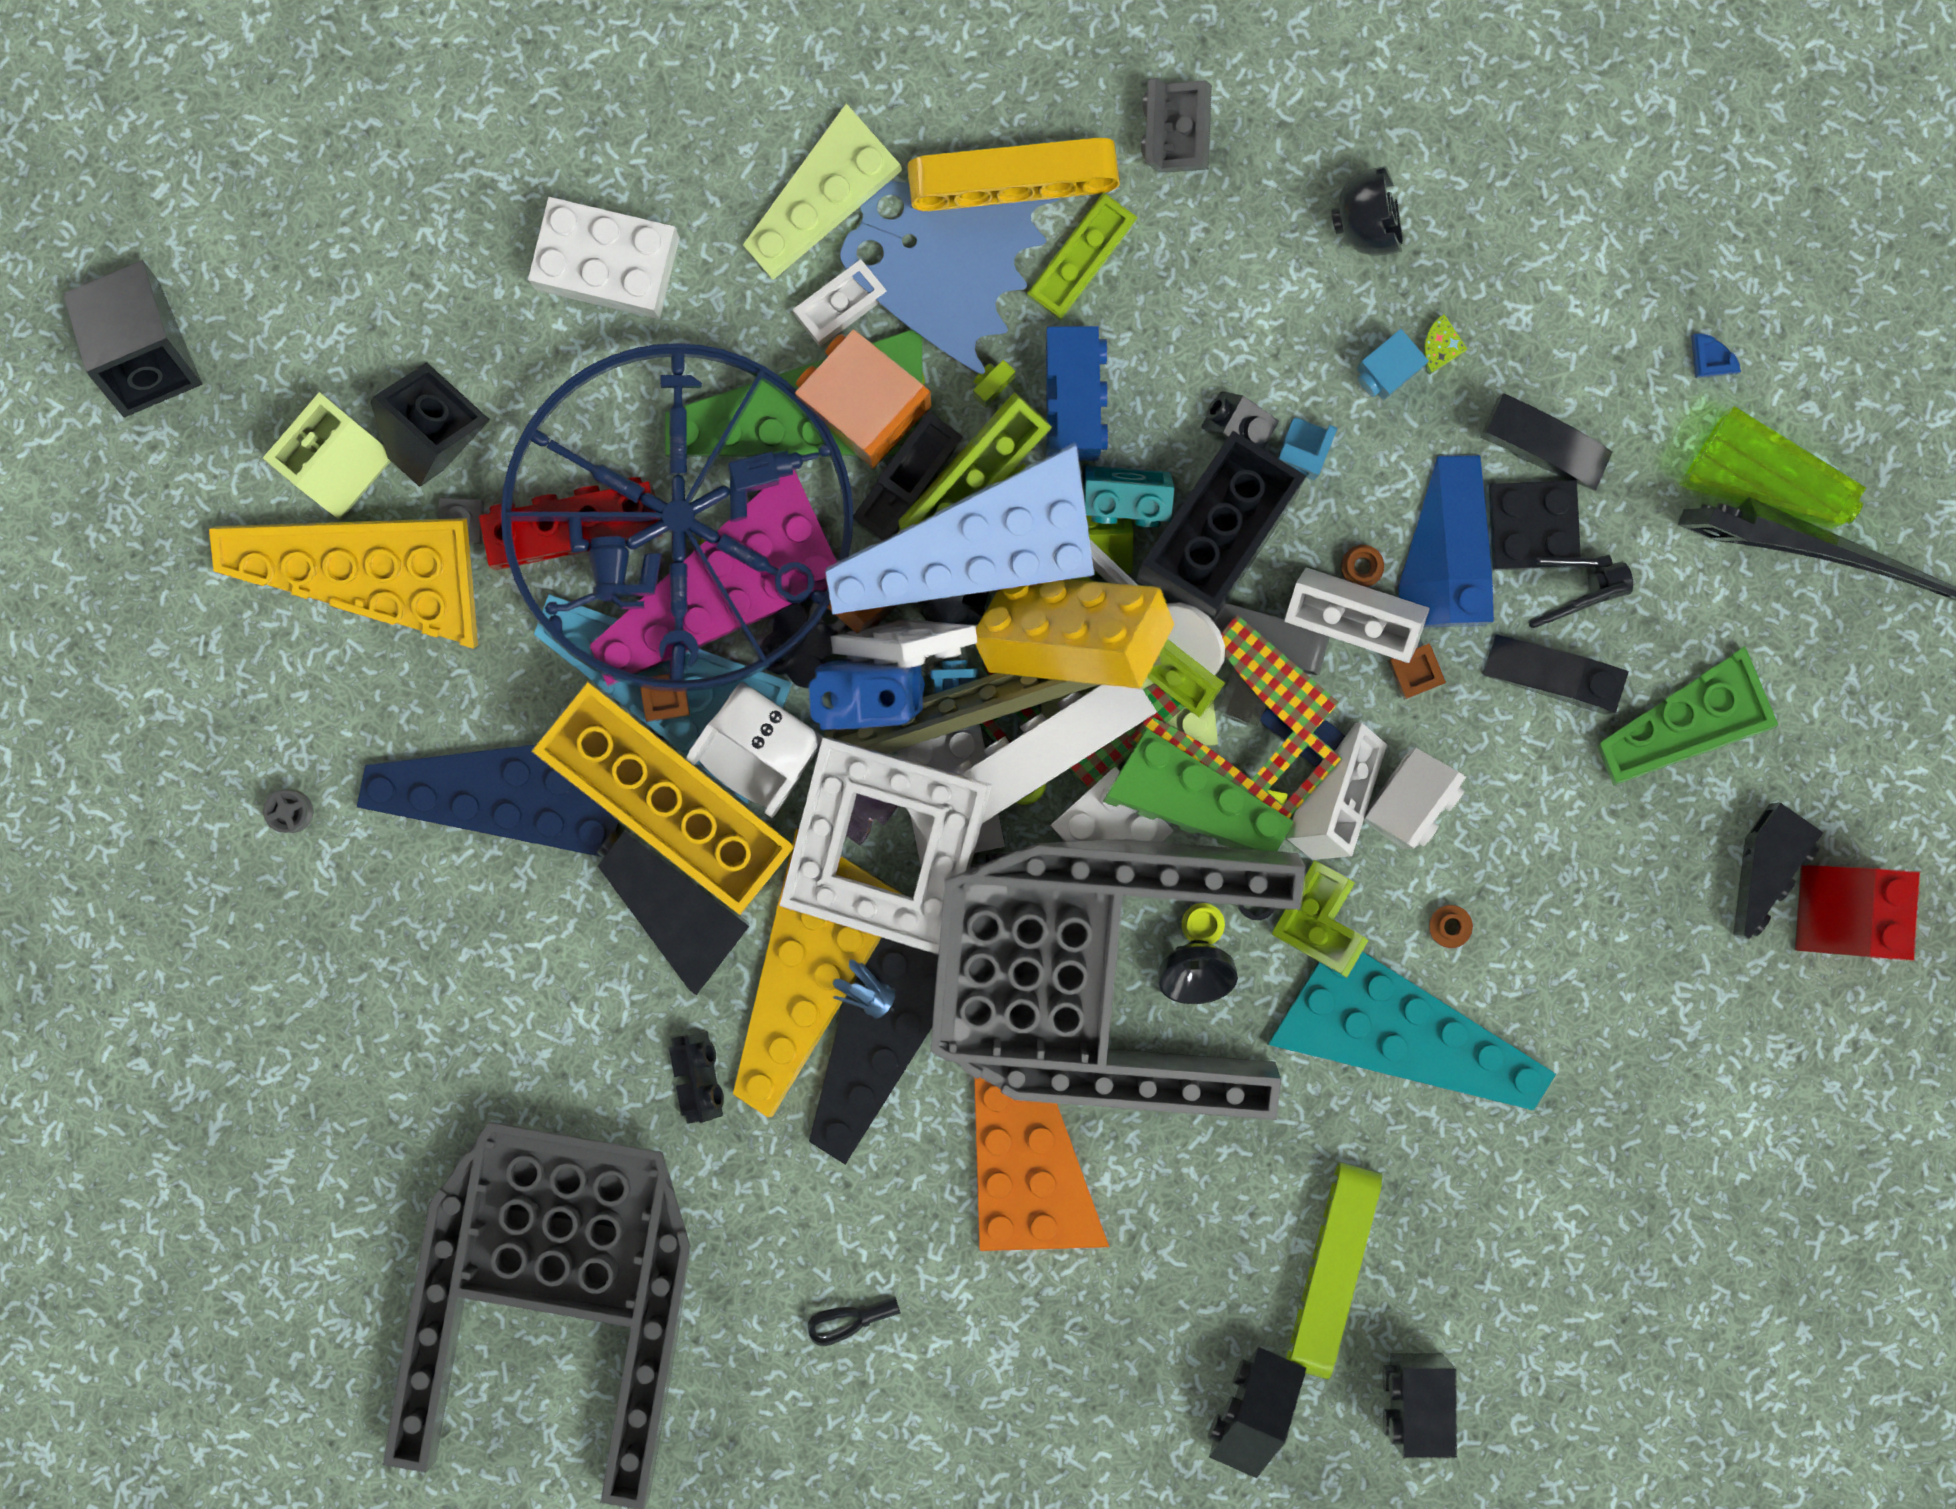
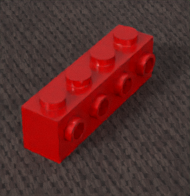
(550, 539)

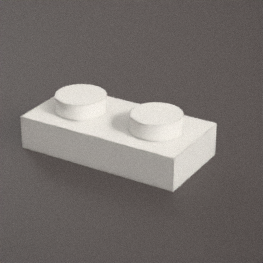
(838, 304)

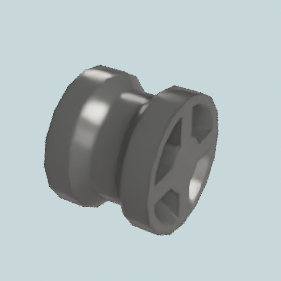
(280, 814)

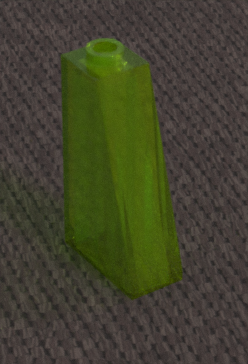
(1756, 462)

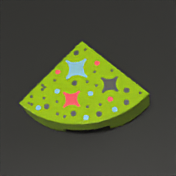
(1442, 344)

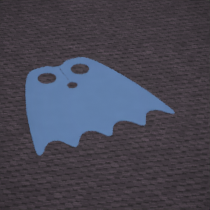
(953, 273)

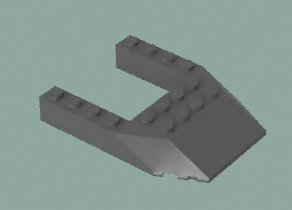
(1035, 966)
(560, 1233)

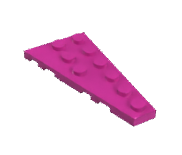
(777, 526)

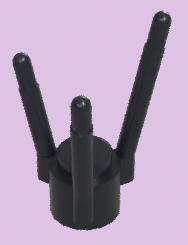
(1607, 582)

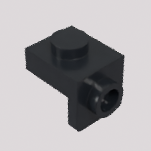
(1239, 414)

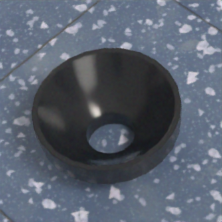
(1197, 981)

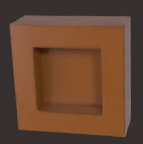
(1419, 674)
(664, 704)

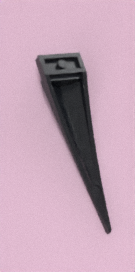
(1770, 528)

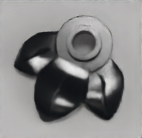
(806, 656)

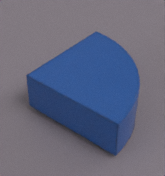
(1712, 357)

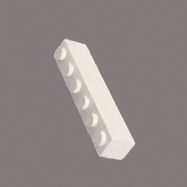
(1051, 746)

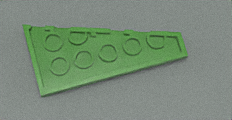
(772, 419)

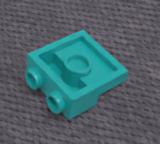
(1128, 494)

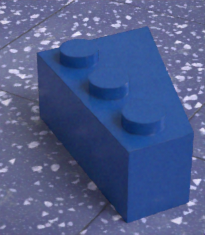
(1075, 390)

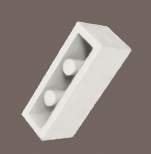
(1356, 614)

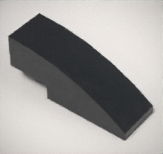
(1546, 441)
(907, 476)

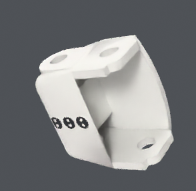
(756, 748)

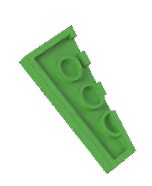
(1181, 790)

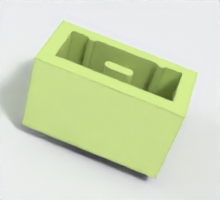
(328, 456)

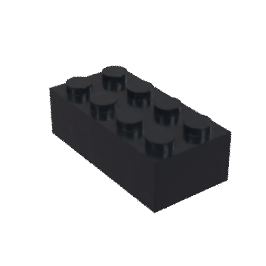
(1221, 526)

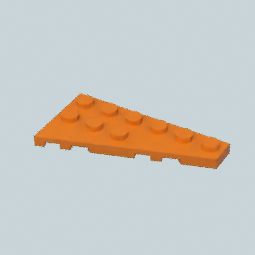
(1029, 1178)

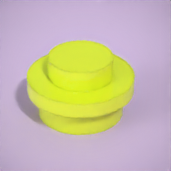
(1203, 923)

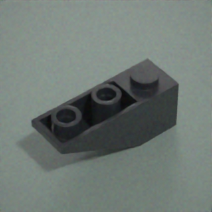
(1770, 859)

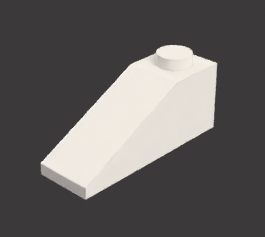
(1334, 812)

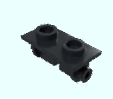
(695, 1057)

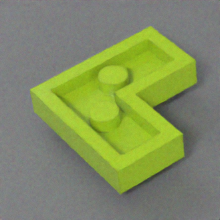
(1313, 926)

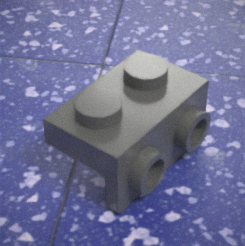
(1177, 126)

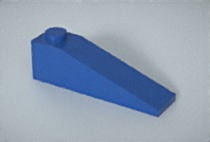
(1450, 548)

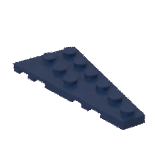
(491, 793)

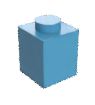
(1390, 365)

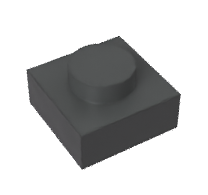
(464, 508)

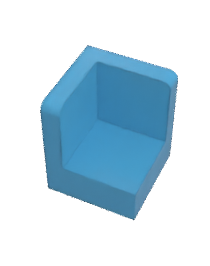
(1306, 447)

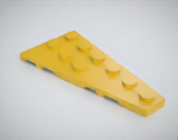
(377, 569)
(798, 994)

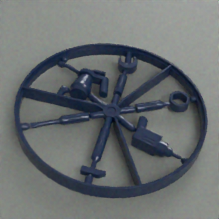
(609, 553)

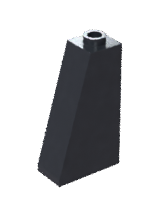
(675, 911)

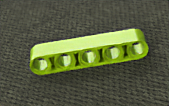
(1336, 1269)

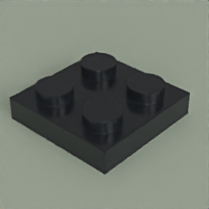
(1533, 522)

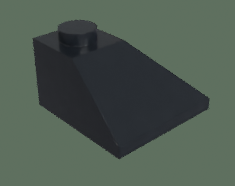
(425, 423)

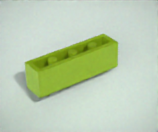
(984, 460)

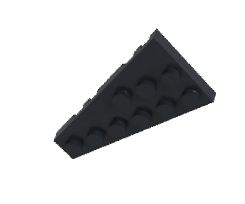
(874, 1052)

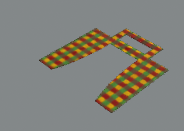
(1288, 694)

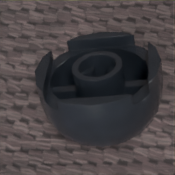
(1369, 214)

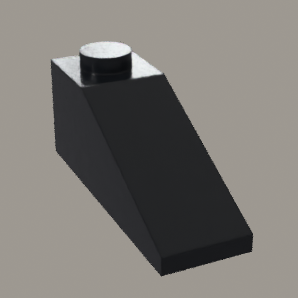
(1556, 674)

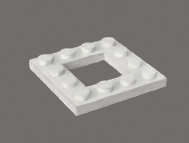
(837, 778)

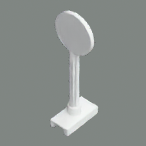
(1193, 629)

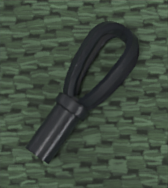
(865, 1316)

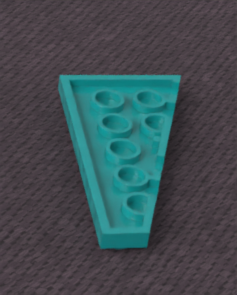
(1404, 1032)

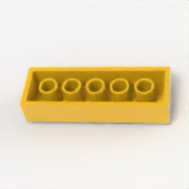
(663, 798)

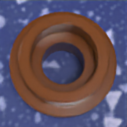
(1362, 552)
(1437, 930)

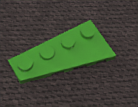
(1701, 717)

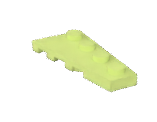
(828, 187)

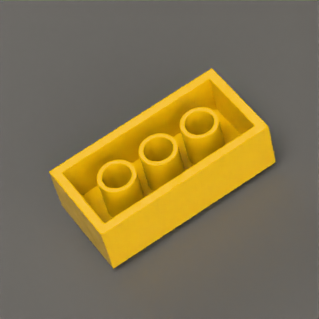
(1075, 632)

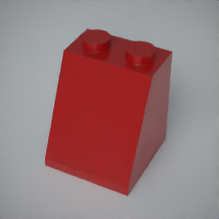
(1857, 911)

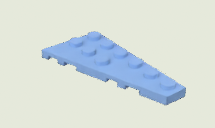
(993, 540)

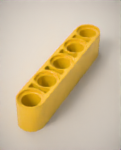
(1013, 174)

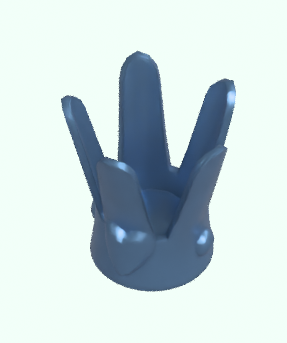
(874, 1000)

